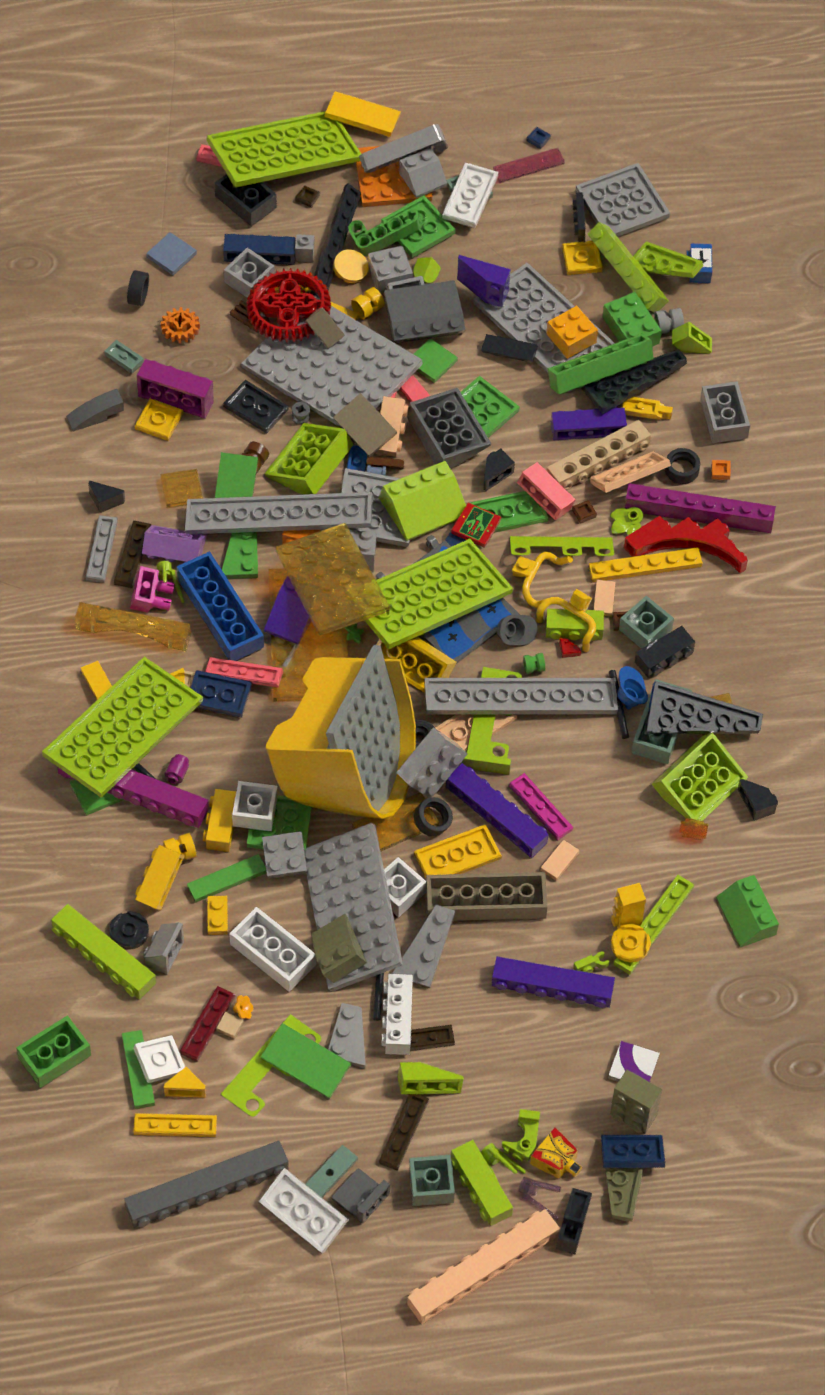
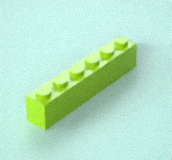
(628, 267)
(103, 951)

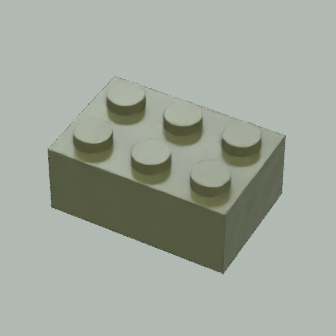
(635, 1101)

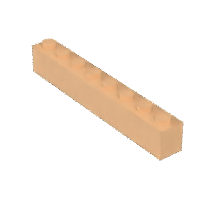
(482, 1266)

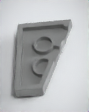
(348, 1036)

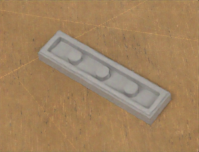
(101, 549)

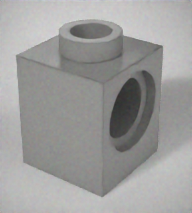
(304, 248)

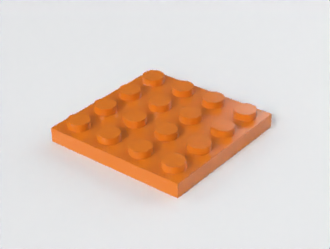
(384, 185)

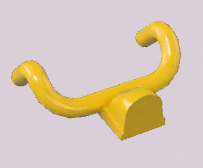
(528, 568)
(577, 605)

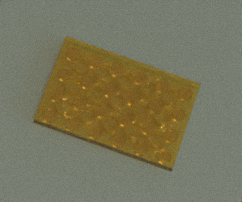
(332, 579)

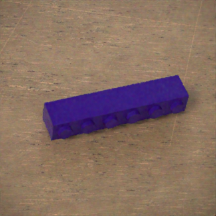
(497, 810)
(553, 982)

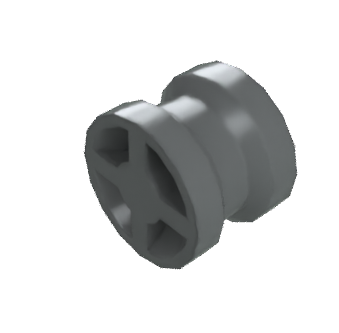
(304, 416)

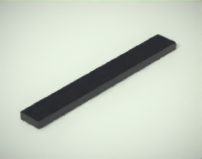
(337, 235)

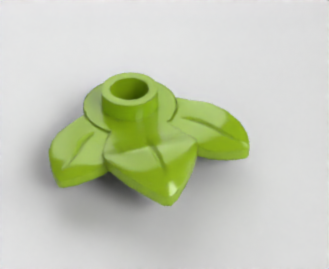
(623, 521)

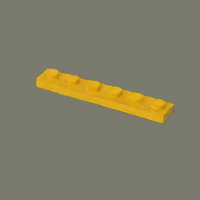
(645, 564)

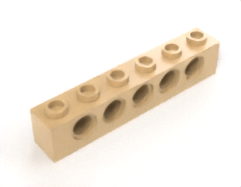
(625, 441)

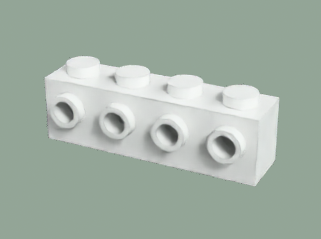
(398, 1014)

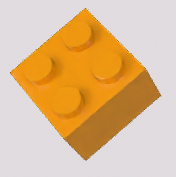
(572, 332)

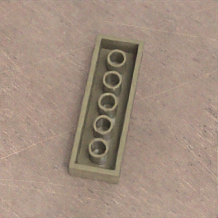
(489, 895)

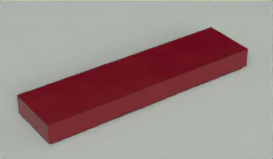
(207, 1024)

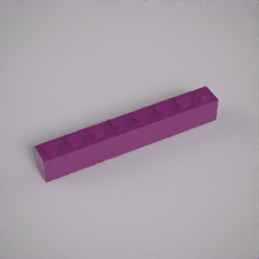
(700, 508)
(159, 797)

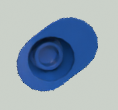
(632, 688)

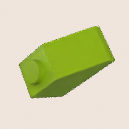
(691, 339)

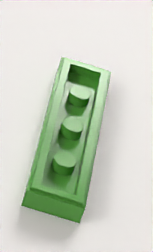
(226, 878)
(141, 1090)

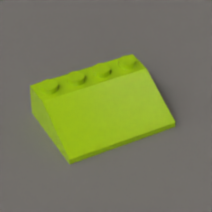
(310, 458)
(423, 500)
(700, 779)

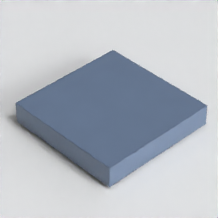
(171, 253)

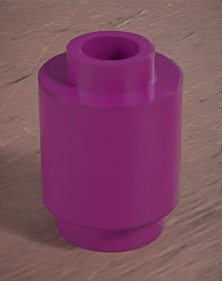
(177, 769)

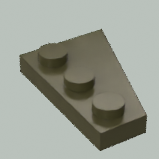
(623, 1191)

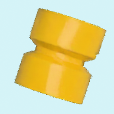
(369, 302)
(187, 844)

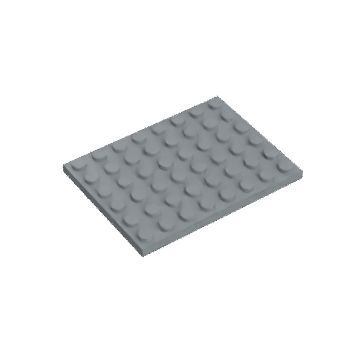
(334, 375)

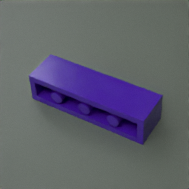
(586, 423)

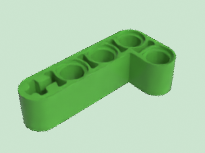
(371, 237)

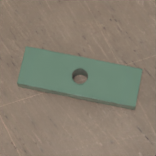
(337, 1165)

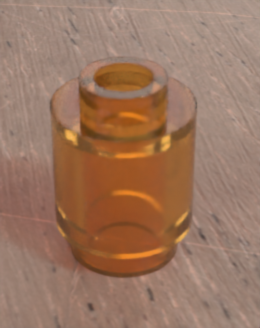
(693, 829)

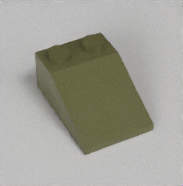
(337, 949)

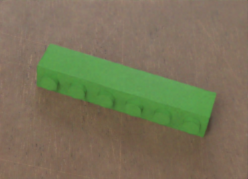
(600, 363)

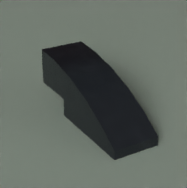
(573, 1221)

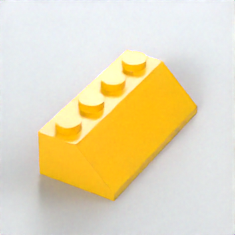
(419, 661)

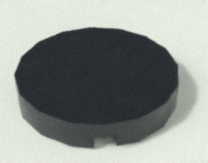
(129, 930)

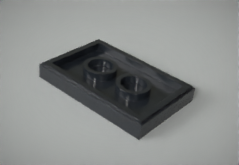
(256, 406)

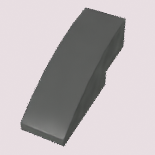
(96, 410)

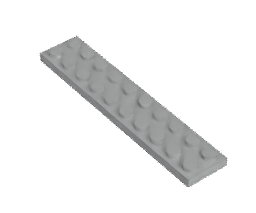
(278, 513)
(520, 696)

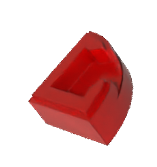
(568, 648)

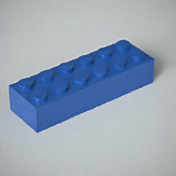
(220, 607)

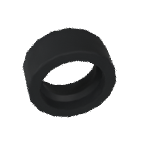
(138, 288)
(683, 477)
(442, 807)

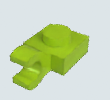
(588, 963)

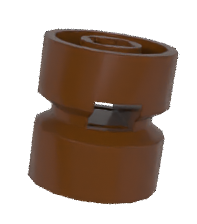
(257, 450)

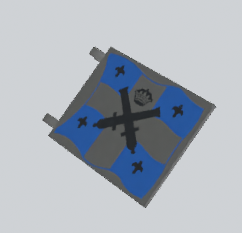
(469, 631)

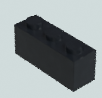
(665, 652)

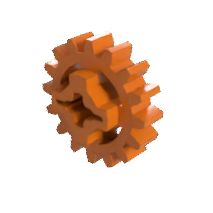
(171, 325)

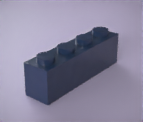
(271, 248)

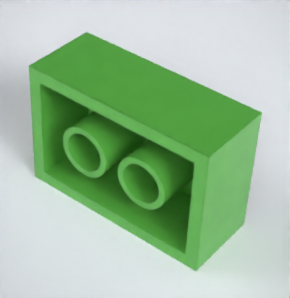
(629, 318)
(53, 1051)

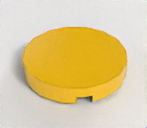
(350, 266)
(630, 943)

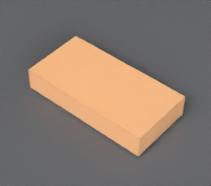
(604, 597)
(560, 860)

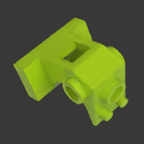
(529, 1122)

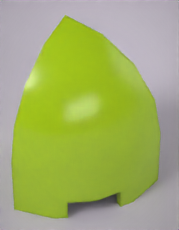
(427, 268)

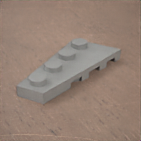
(426, 949)

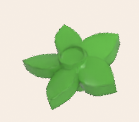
(354, 633)

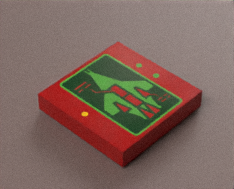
(476, 525)

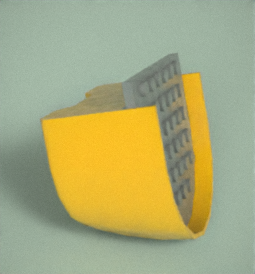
(347, 737)

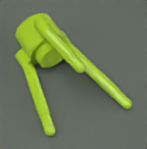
(165, 573)
(494, 1155)

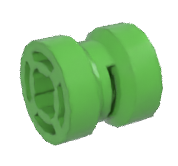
(534, 663)

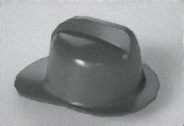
(517, 629)

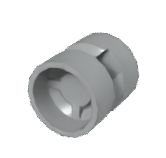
(669, 320)

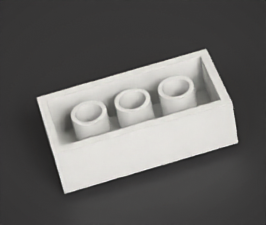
(272, 949)

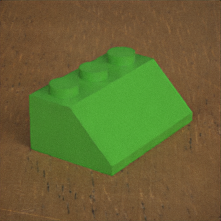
(748, 911)

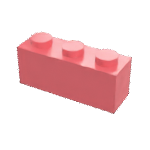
(546, 491)

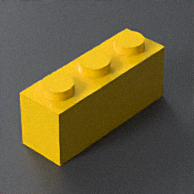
(219, 821)
(159, 877)
(628, 906)

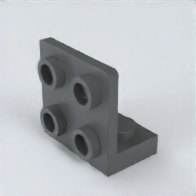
(361, 1195)

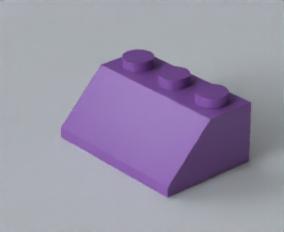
(172, 544)

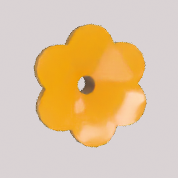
(243, 1007)

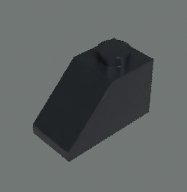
(497, 468)
(757, 799)

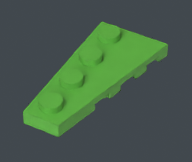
(241, 556)

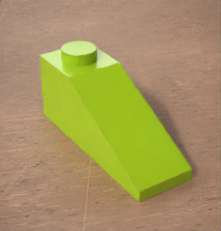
(427, 1079)

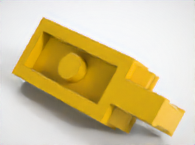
(647, 408)

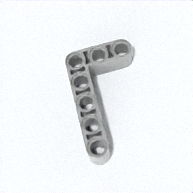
(404, 147)

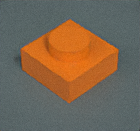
(721, 469)

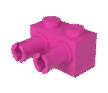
(144, 591)

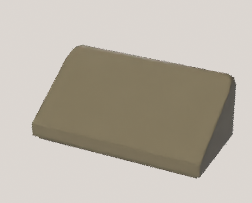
(325, 327)

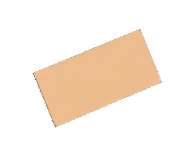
(629, 471)
(460, 725)

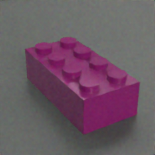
(175, 388)

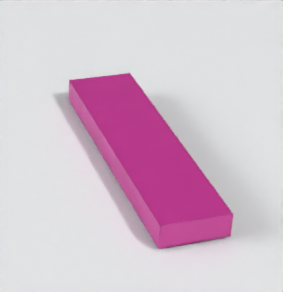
(541, 806)

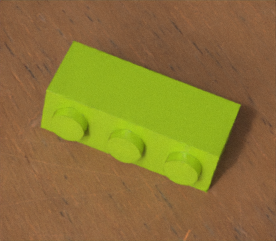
(564, 624)

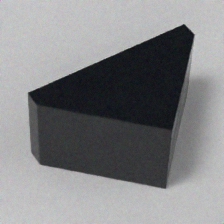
(105, 496)

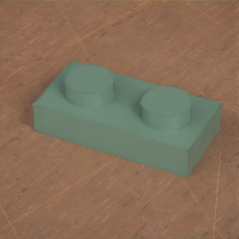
(124, 356)

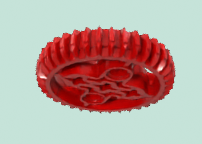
(287, 304)

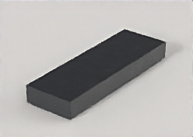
(509, 348)

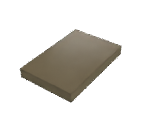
(365, 425)

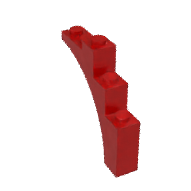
(687, 534)

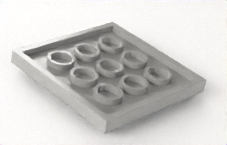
(623, 200)
(382, 523)

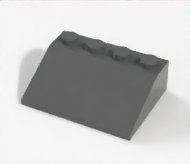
(424, 312)
(447, 427)

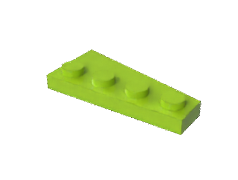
(667, 262)

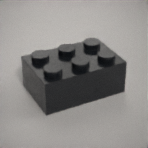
(247, 201)

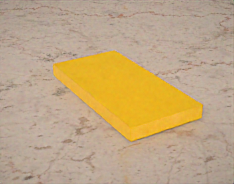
(362, 114)
(458, 853)

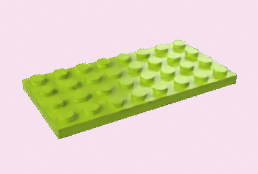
(283, 148)
(436, 592)
(122, 726)

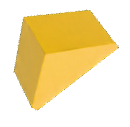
(185, 1085)

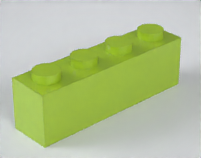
(481, 1183)

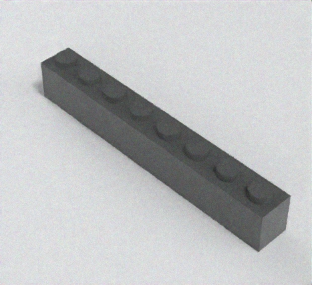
(206, 1184)

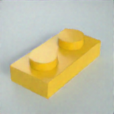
(217, 915)

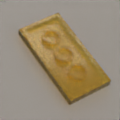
(401, 825)

